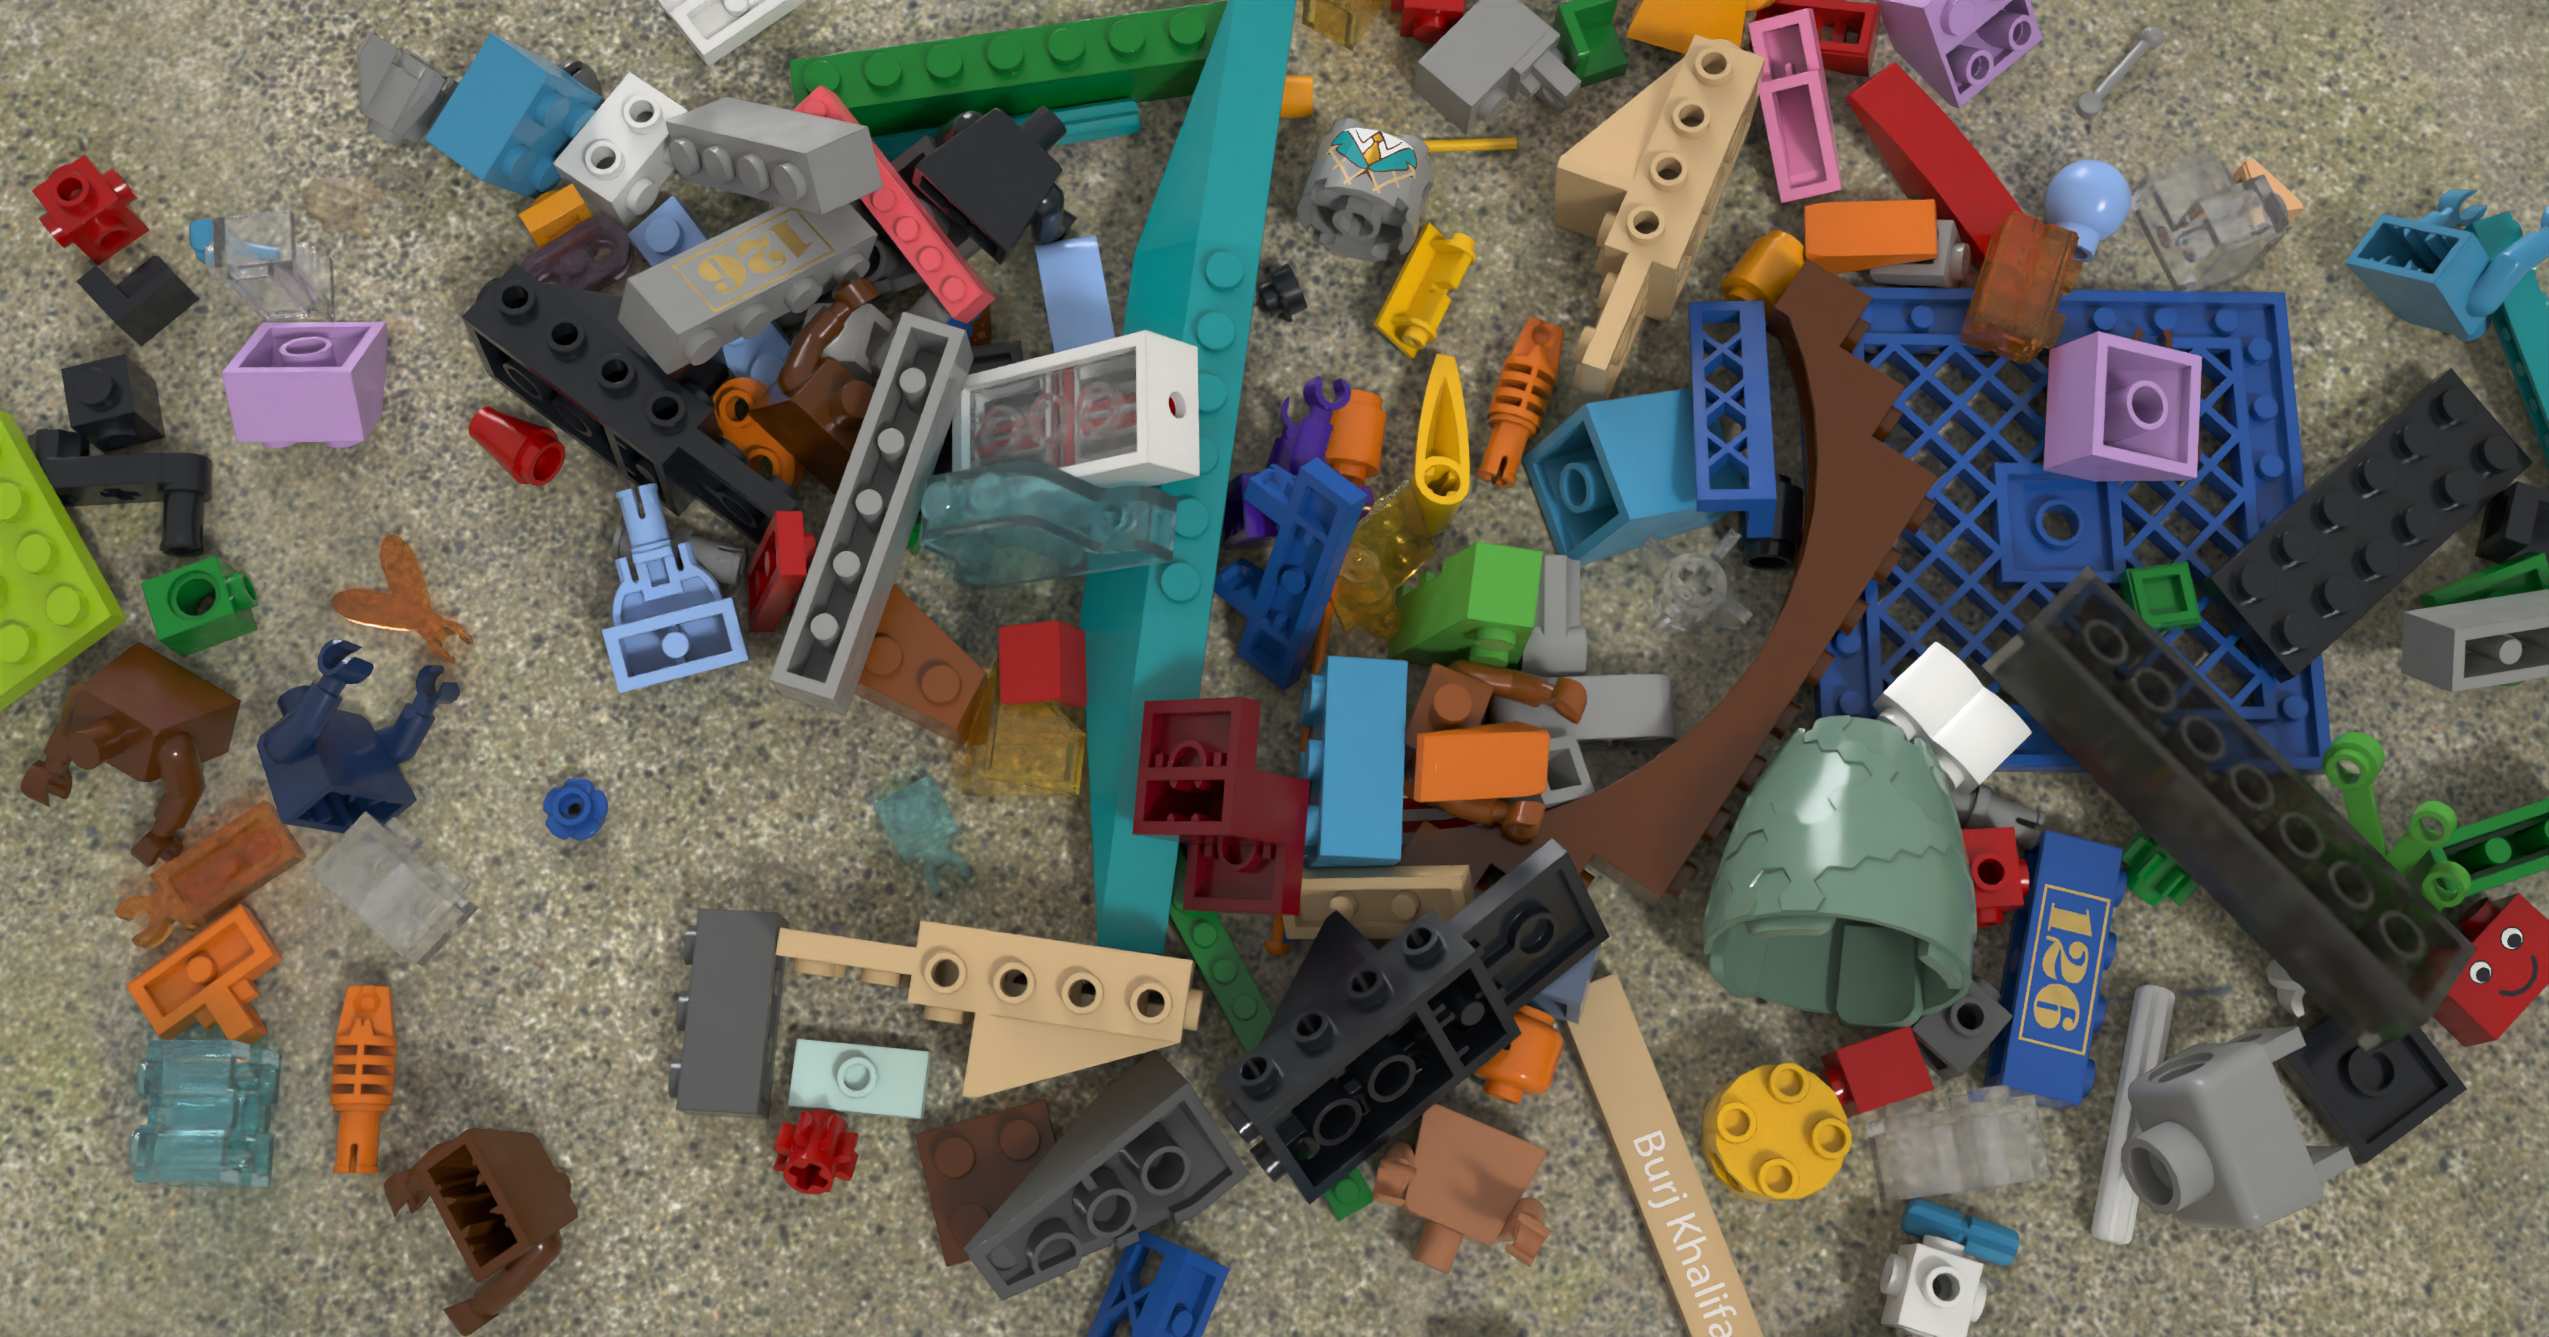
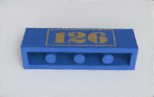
(2056, 971)

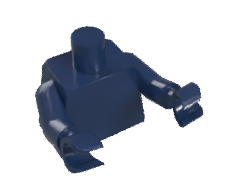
(332, 762)

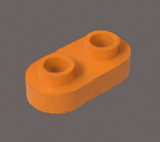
(750, 435)

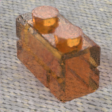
(2021, 288)

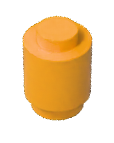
(1765, 270)

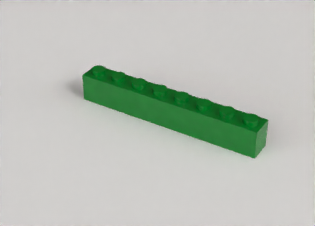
(1018, 69)

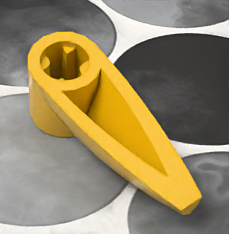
(1441, 447)

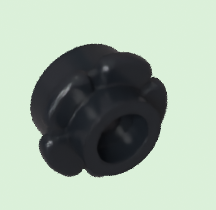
(1281, 292)

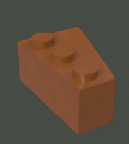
(921, 672)

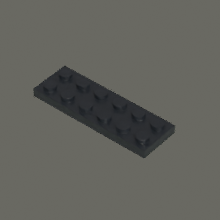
(2364, 525)

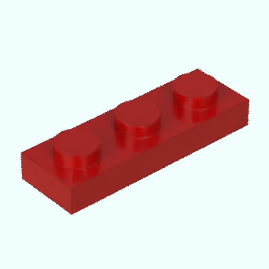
(778, 570)

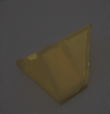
(1021, 748)

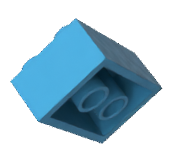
(1354, 762)

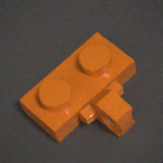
(210, 980)

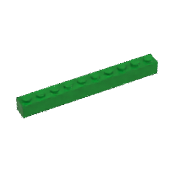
(1244, 1008)

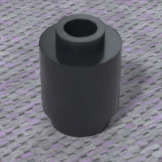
(1779, 550)

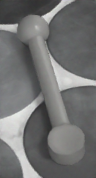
(2091, 102)

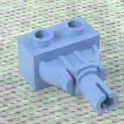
(670, 617)

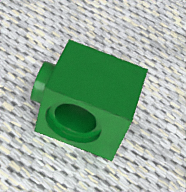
(175, 599)

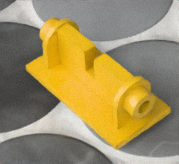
(1421, 289)

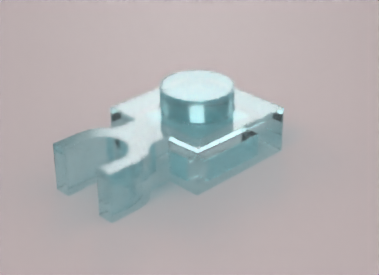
(921, 827)

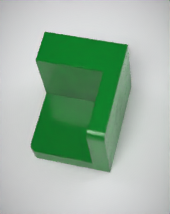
(1590, 40)

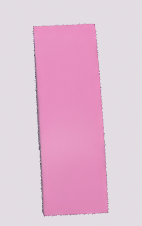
(1796, 105)

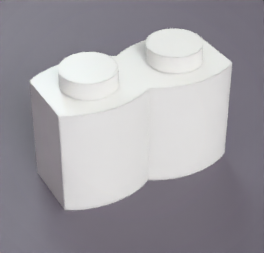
(1954, 714)

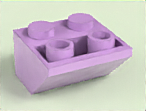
(1960, 42)

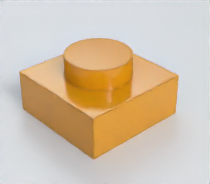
(554, 214)

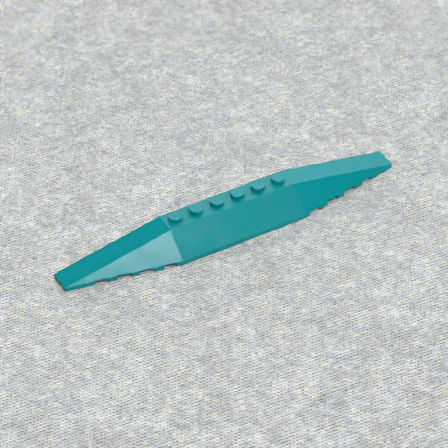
(1197, 286)

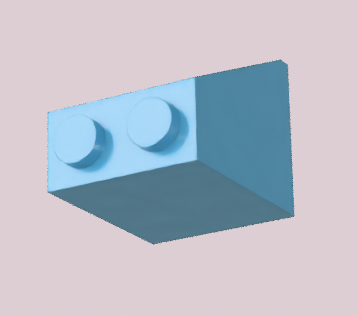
(1623, 475)

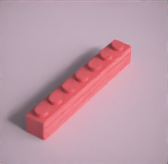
(912, 226)

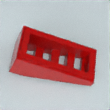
(1843, 17)

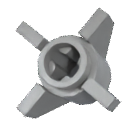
(399, 95)

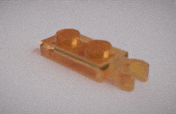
(214, 874)

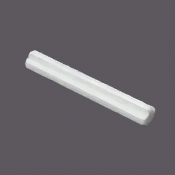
(2143, 1051)

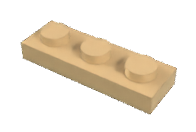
(1379, 899)

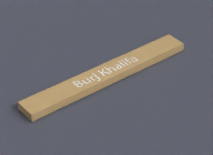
(1659, 1167)

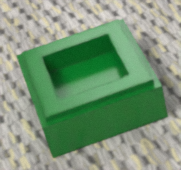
(2162, 596)

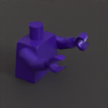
(1246, 525)

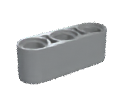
(1618, 715)

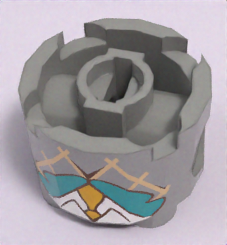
(1366, 191)

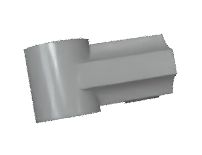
(1557, 641)

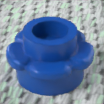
(589, 819)

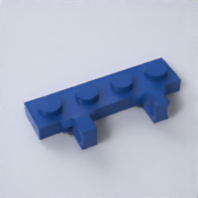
(1288, 599)

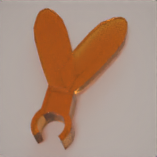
(407, 606)

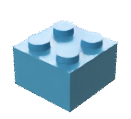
(513, 118)

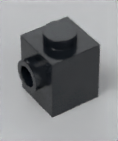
(113, 403)

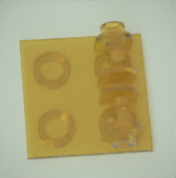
(1381, 556)

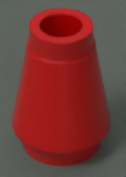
(519, 446)

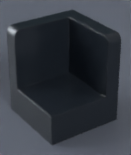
(143, 300)
(2515, 524)

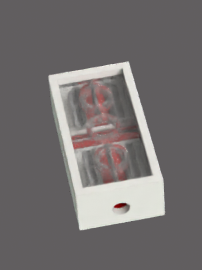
(1096, 411)

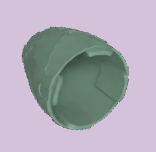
(1846, 881)

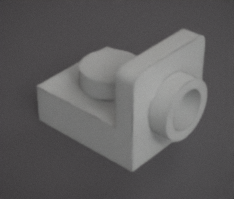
(1942, 272)

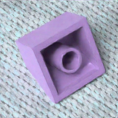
(308, 383)
(2122, 410)

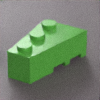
(1472, 610)

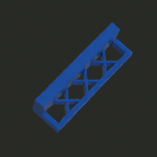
(1752, 412)
(1173, 1304)

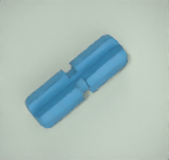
(1977, 1235)

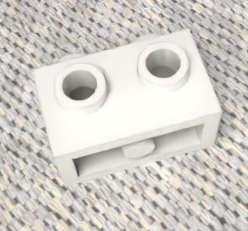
(622, 151)

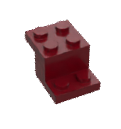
(1204, 791)

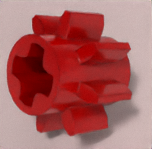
(816, 1151)

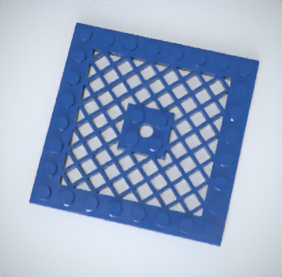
(2266, 469)

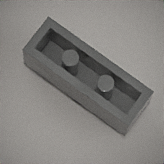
(729, 1014)

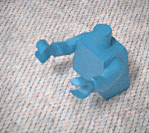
(2443, 273)

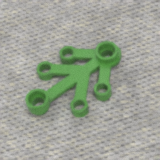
(2364, 817)

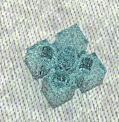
(206, 1115)

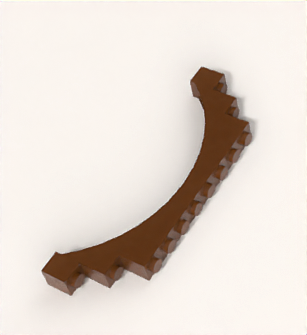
(1854, 512)

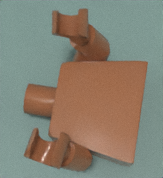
(1464, 1186)

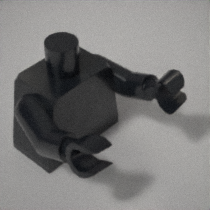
(998, 178)

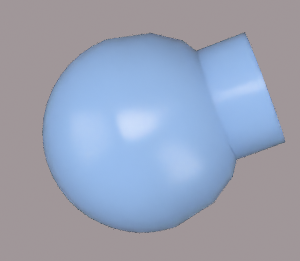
(2090, 201)

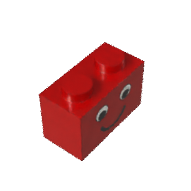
(2502, 973)

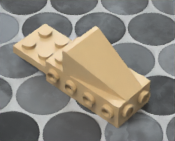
(1649, 193)
(1018, 1028)

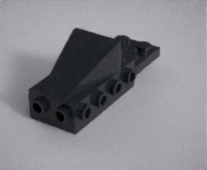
(599, 386)
(1373, 1017)

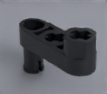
(175, 479)

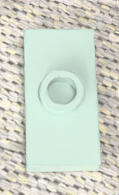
(859, 1079)

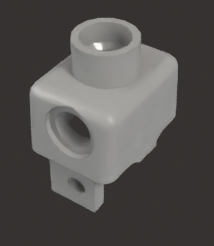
(2223, 1136)

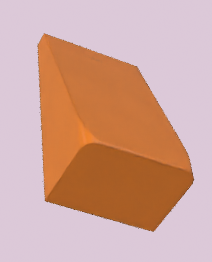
(1870, 233)
(1481, 762)

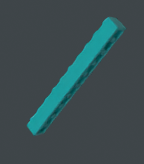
(2521, 326)

